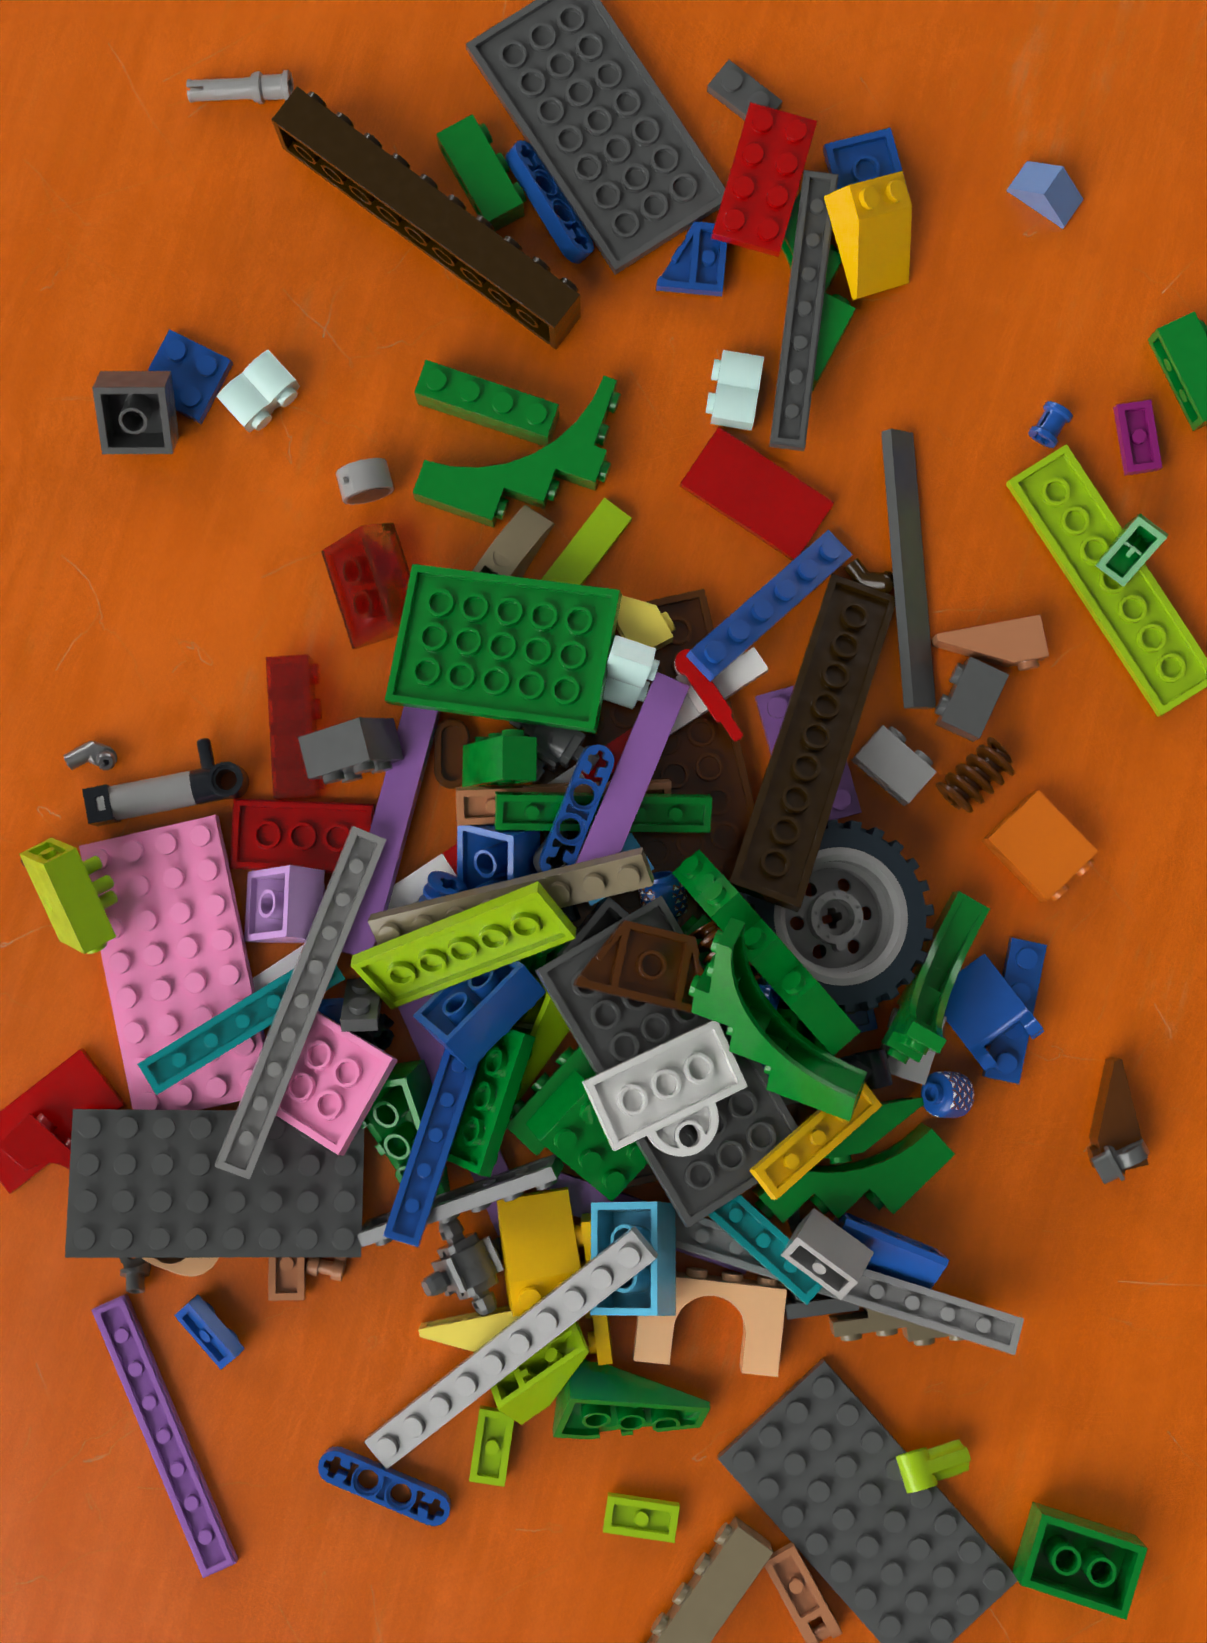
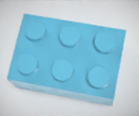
(653, 1288)

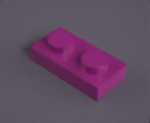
(1137, 437)

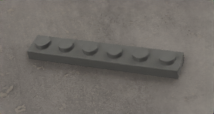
(475, 1196)

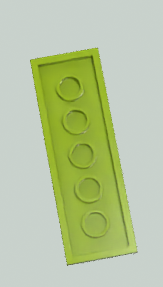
(464, 945)

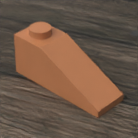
(1002, 643)

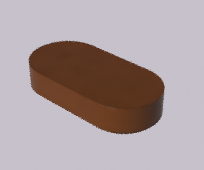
(448, 752)

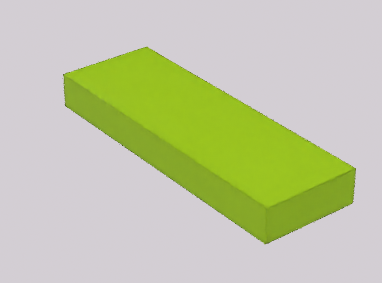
(589, 545)

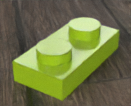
(491, 1447)
(641, 1517)

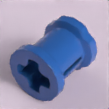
(1050, 424)

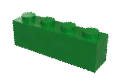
(487, 403)

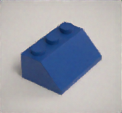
(494, 855)
(479, 1011)
(895, 1253)

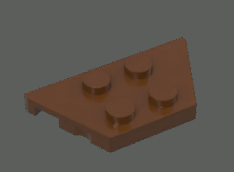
(645, 966)

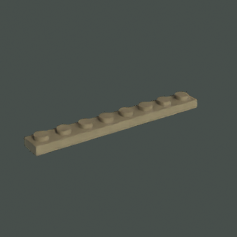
(565, 885)

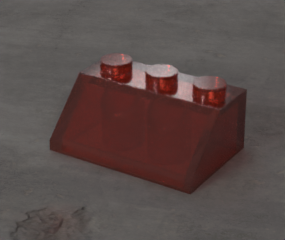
(369, 582)

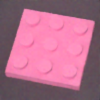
(334, 1084)

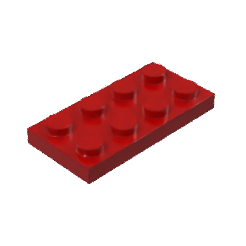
(764, 179)

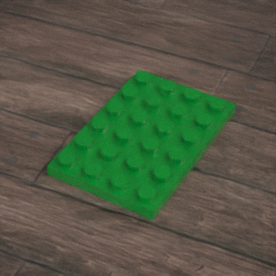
(504, 647)

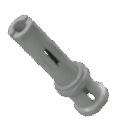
(256, 87)

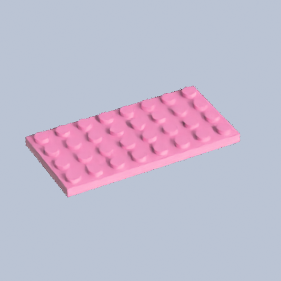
(175, 956)

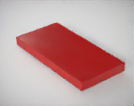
(756, 494)
(293, 832)
(70, 1086)

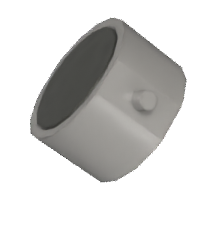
(364, 481)

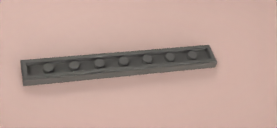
(803, 313)
(908, 569)

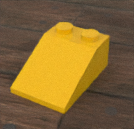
(873, 233)
(536, 1245)

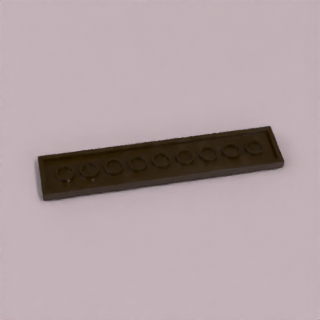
(813, 744)

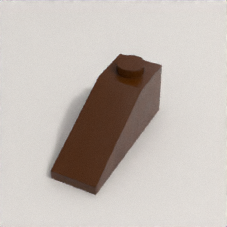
(1114, 1113)

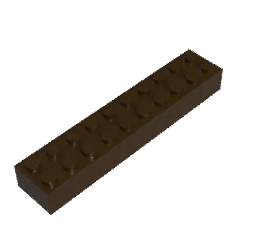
(427, 217)

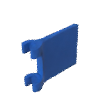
(986, 1008)

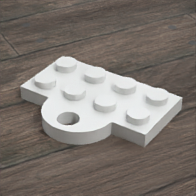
(667, 1090)

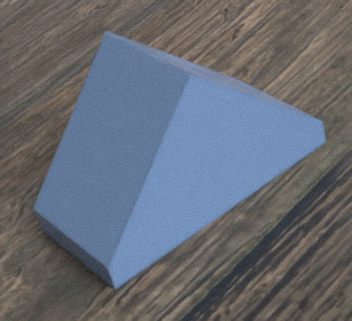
(1047, 191)

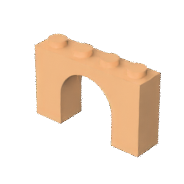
(758, 1301)

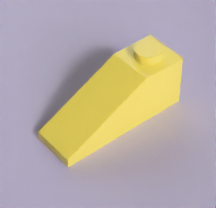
(467, 1330)

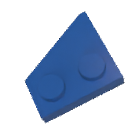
(696, 264)

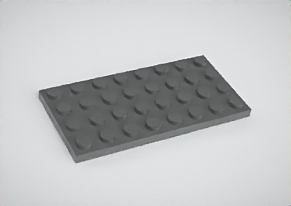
(598, 125)
(620, 1028)
(153, 1190)
(838, 1494)

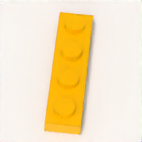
(809, 1145)
(600, 1338)

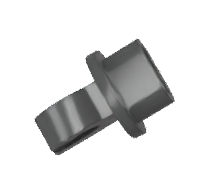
(1112, 1163)
(135, 1272)

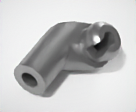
(91, 752)

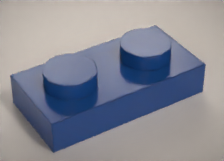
(209, 1331)

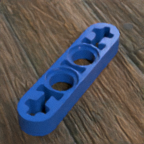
(549, 202)
(571, 809)
(381, 1492)

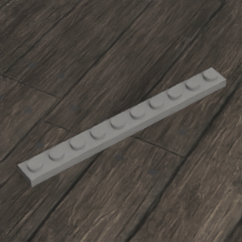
(300, 1003)
(875, 1292)
(511, 1347)

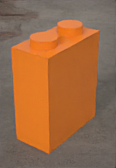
(1041, 847)

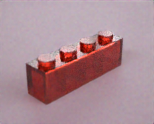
(292, 715)

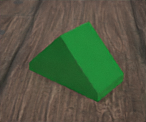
(1131, 549)

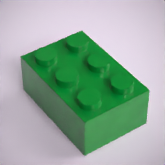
(574, 1134)
(1079, 1560)

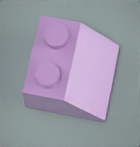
(282, 903)

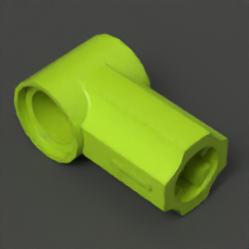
(925, 1466)

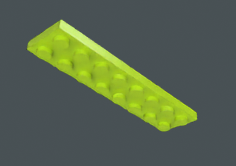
(1133, 617)

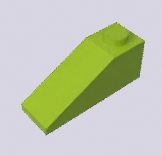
(541, 1377)

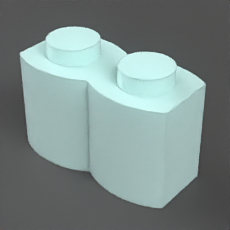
(736, 390)
(259, 391)
(628, 669)

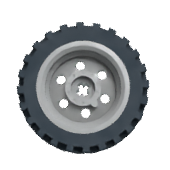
(887, 941)

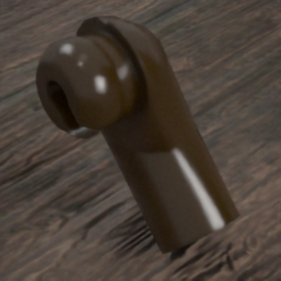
(878, 581)

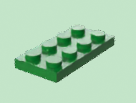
(491, 1103)

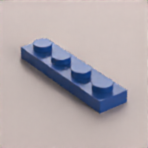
(1023, 973)

